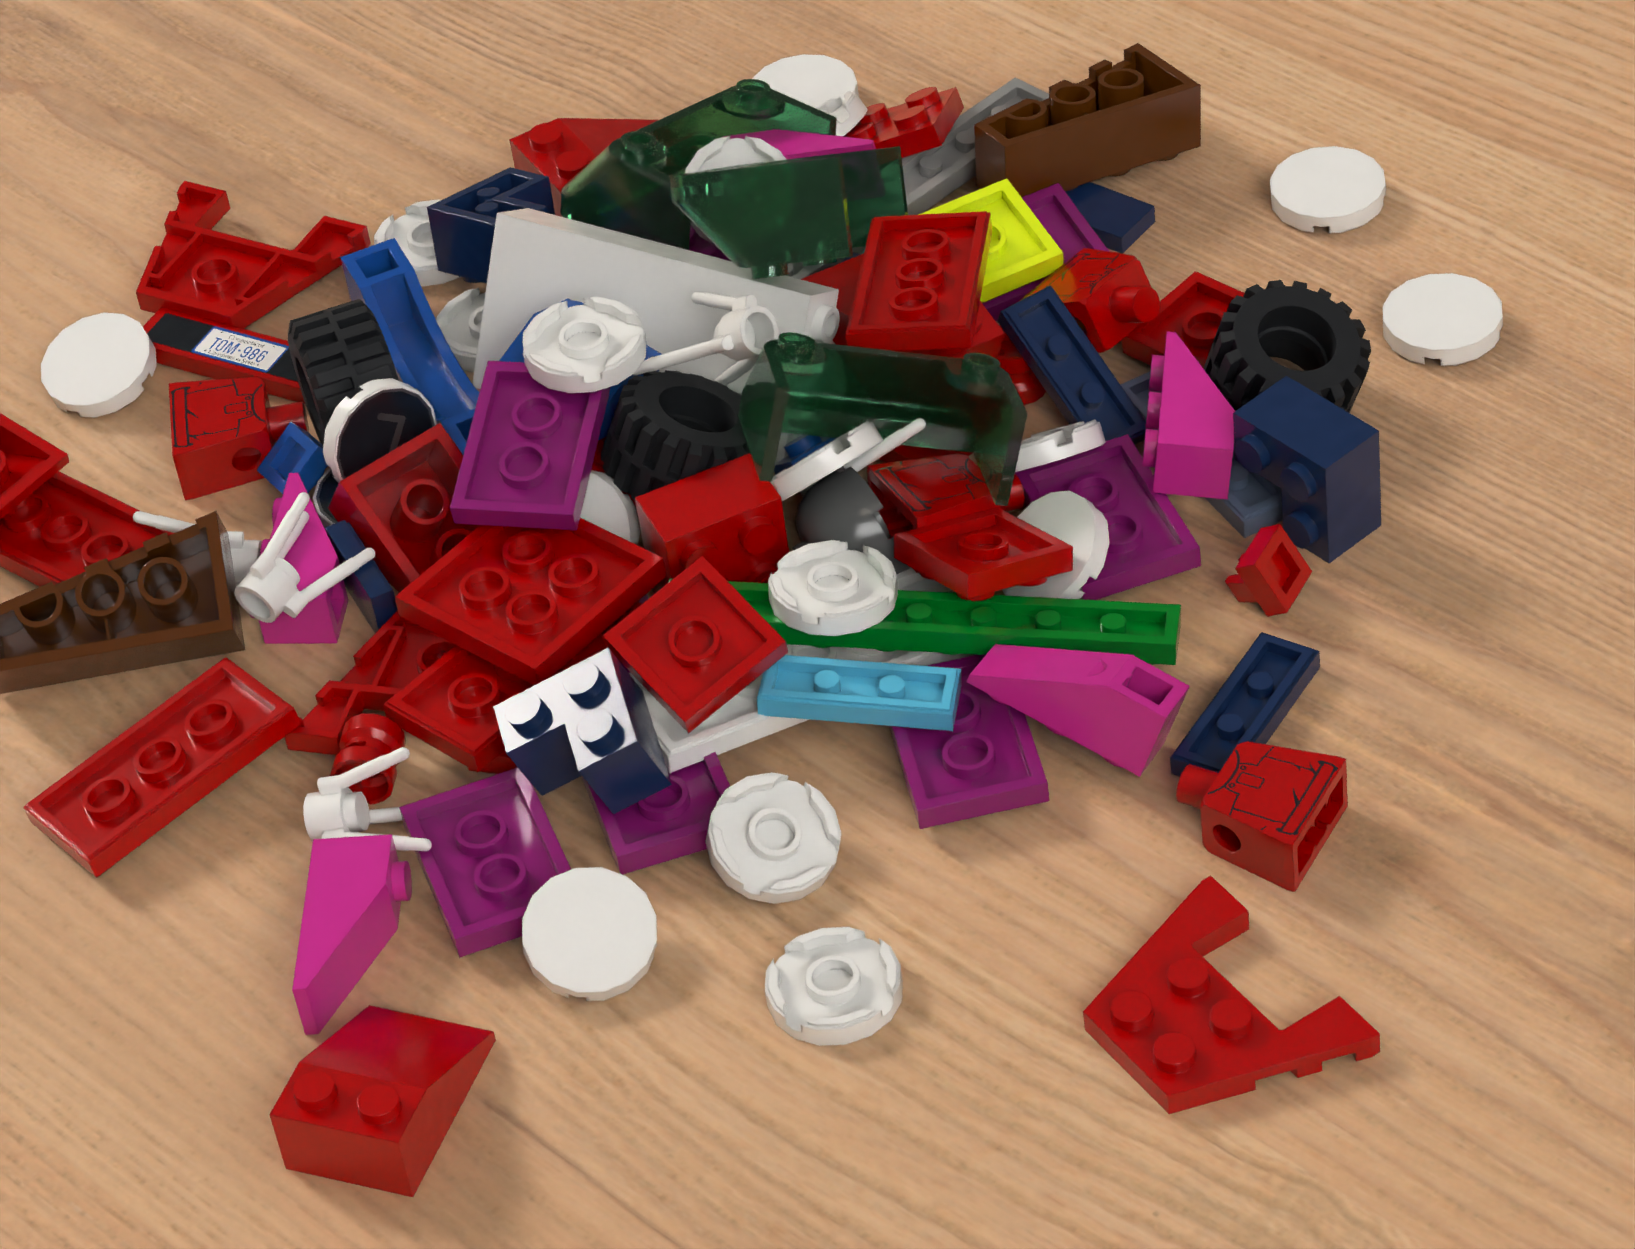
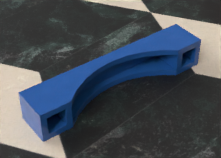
(416, 344)

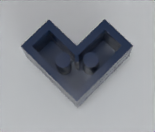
(466, 220)
(1319, 460)
(589, 726)

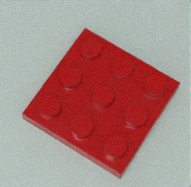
(530, 593)

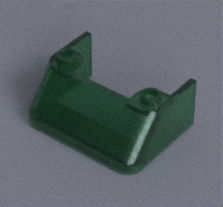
(629, 182)
(793, 207)
(835, 387)

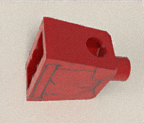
(1104, 295)
(224, 432)
(933, 491)
(1268, 808)

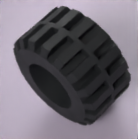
(1294, 327)
(336, 355)
(670, 430)

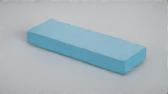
(861, 692)

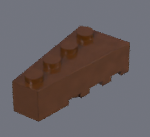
(1092, 127)
(126, 613)

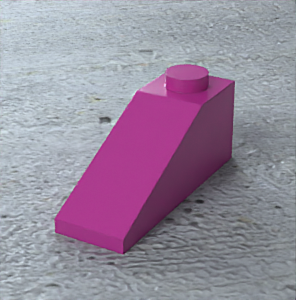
(346, 920)

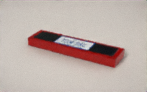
(222, 351)

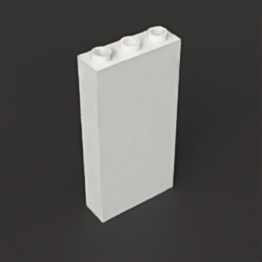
(552, 258)

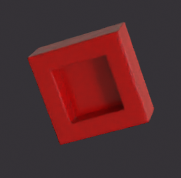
(1270, 572)

